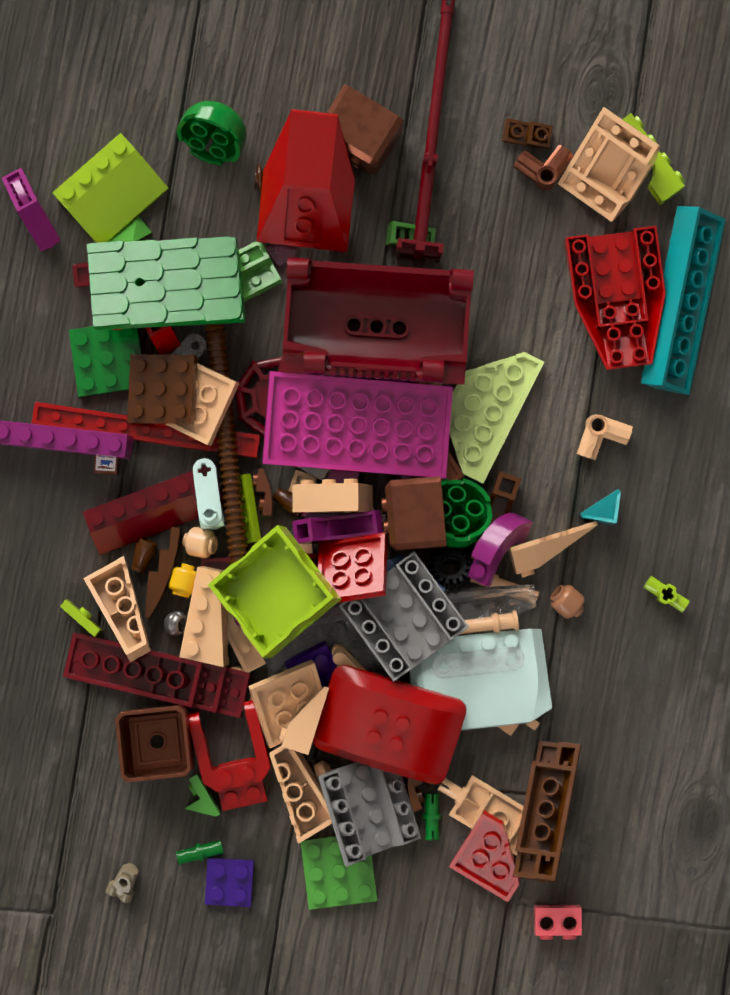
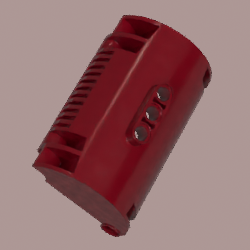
(331, 294)

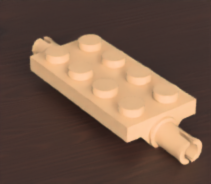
(480, 796)

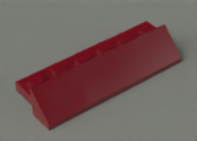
(144, 512)

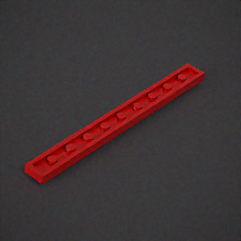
(162, 434)

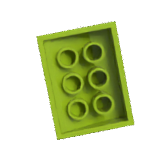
(110, 190)

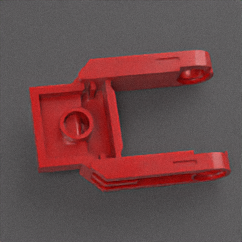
(239, 780)

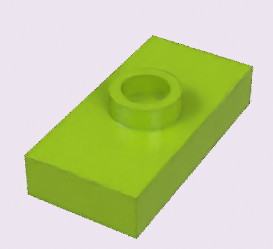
(82, 616)

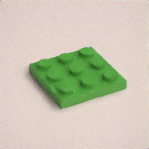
(330, 881)

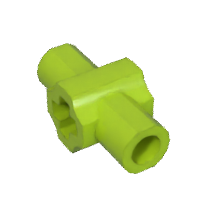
(676, 600)

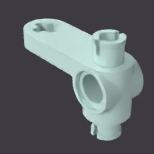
(208, 496)

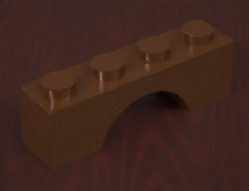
(502, 496)

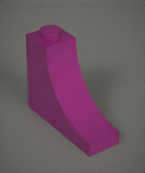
(30, 210)

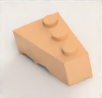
(332, 496)

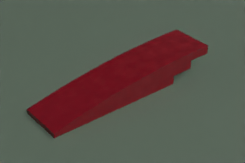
(158, 676)

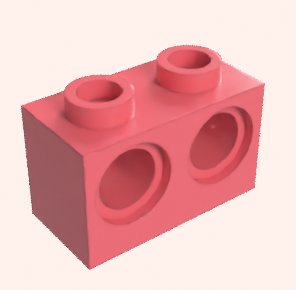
(558, 914)

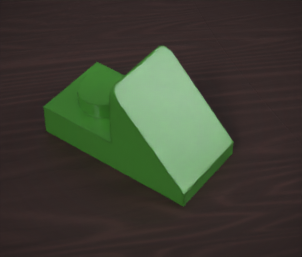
(206, 802)

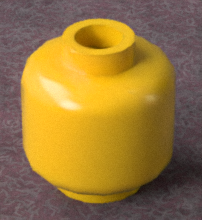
(182, 580)

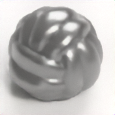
(175, 623)

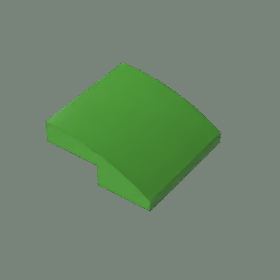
(257, 270)

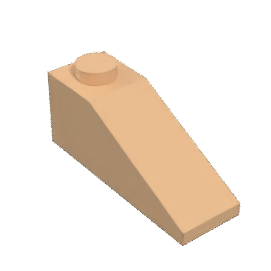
(302, 728)

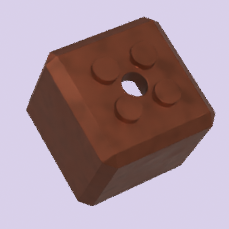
(367, 129)
(414, 514)
(136, 754)

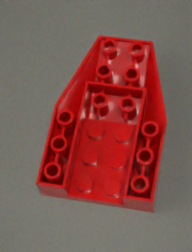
(308, 185)
(618, 293)

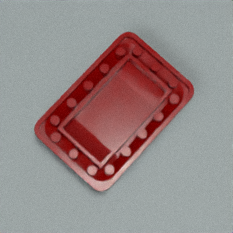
(389, 724)

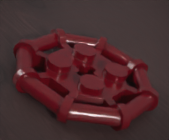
(258, 393)

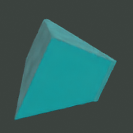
(605, 510)

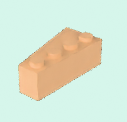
(118, 602)
(206, 623)
(300, 792)

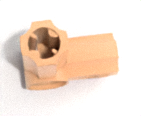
(610, 430)

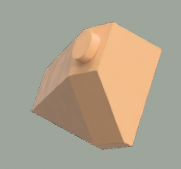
(537, 552)

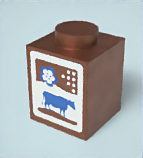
(106, 465)

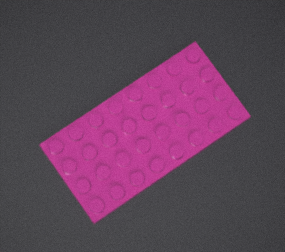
(357, 424)

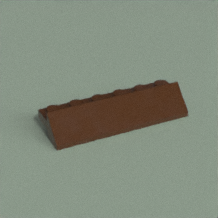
(546, 811)

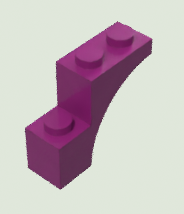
(337, 527)

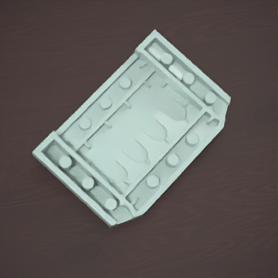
(494, 697)

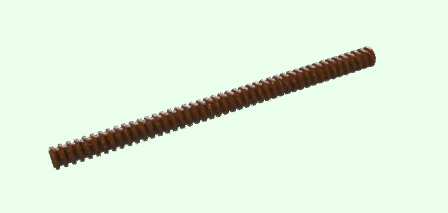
(228, 452)

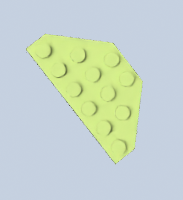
(487, 410)

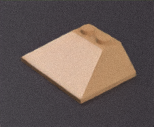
(609, 165)

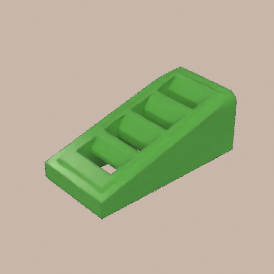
(391, 232)

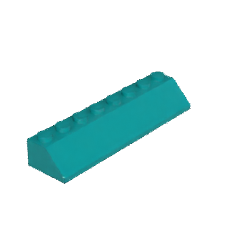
(688, 287)

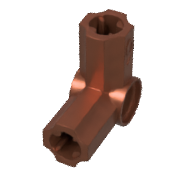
(534, 168)

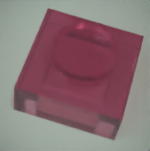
(281, 253)

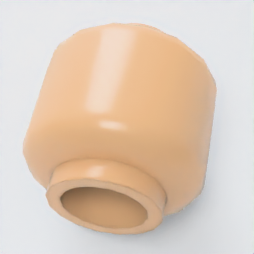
(200, 542)

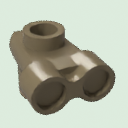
(124, 882)

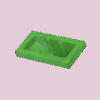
(133, 232)

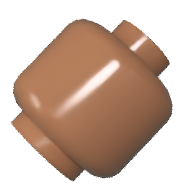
(567, 601)

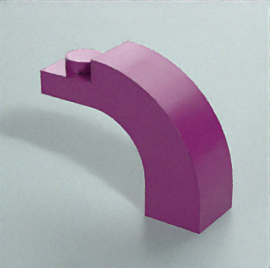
(494, 543)

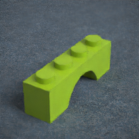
(664, 181)

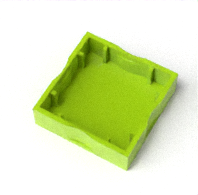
(274, 591)

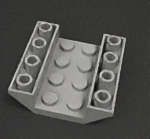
(408, 621)
(368, 810)

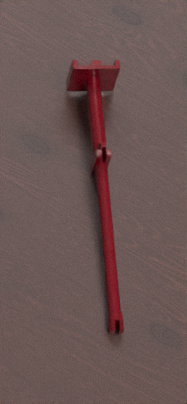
(419, 246)

